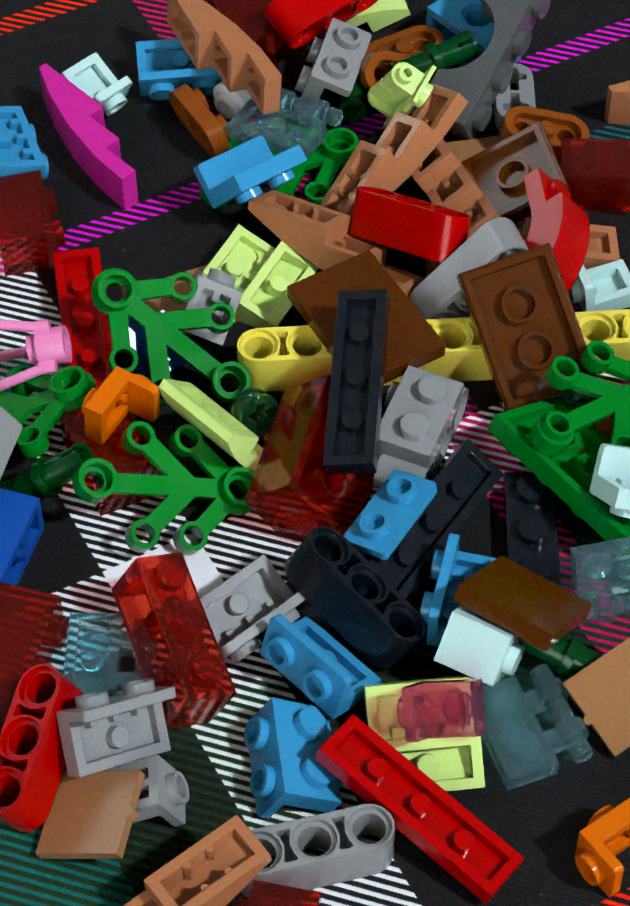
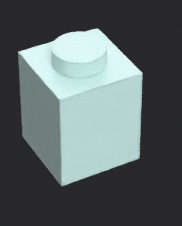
(478, 647)

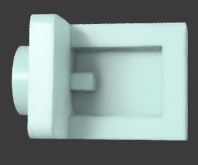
(99, 83)
(602, 287)
(612, 478)

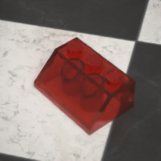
(290, 478)

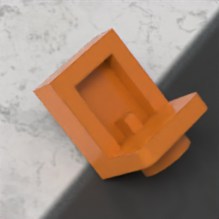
(116, 397)
(598, 845)

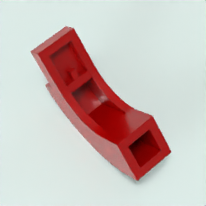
(557, 222)

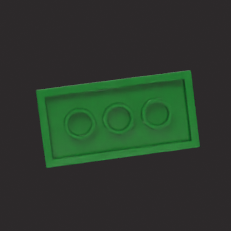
(565, 474)

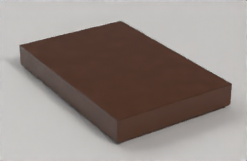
(523, 323)
(409, 334)

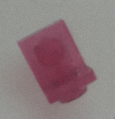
(442, 709)

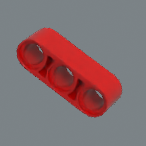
(304, 19)
(407, 223)
(32, 747)

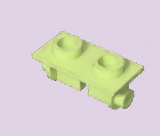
(401, 90)

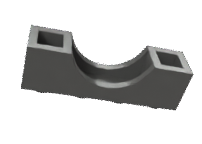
(492, 70)

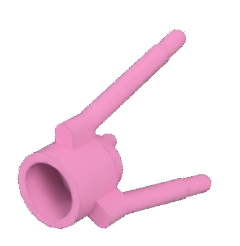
(46, 347)

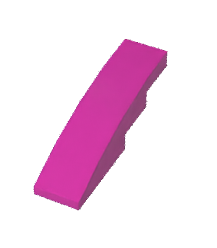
(82, 129)

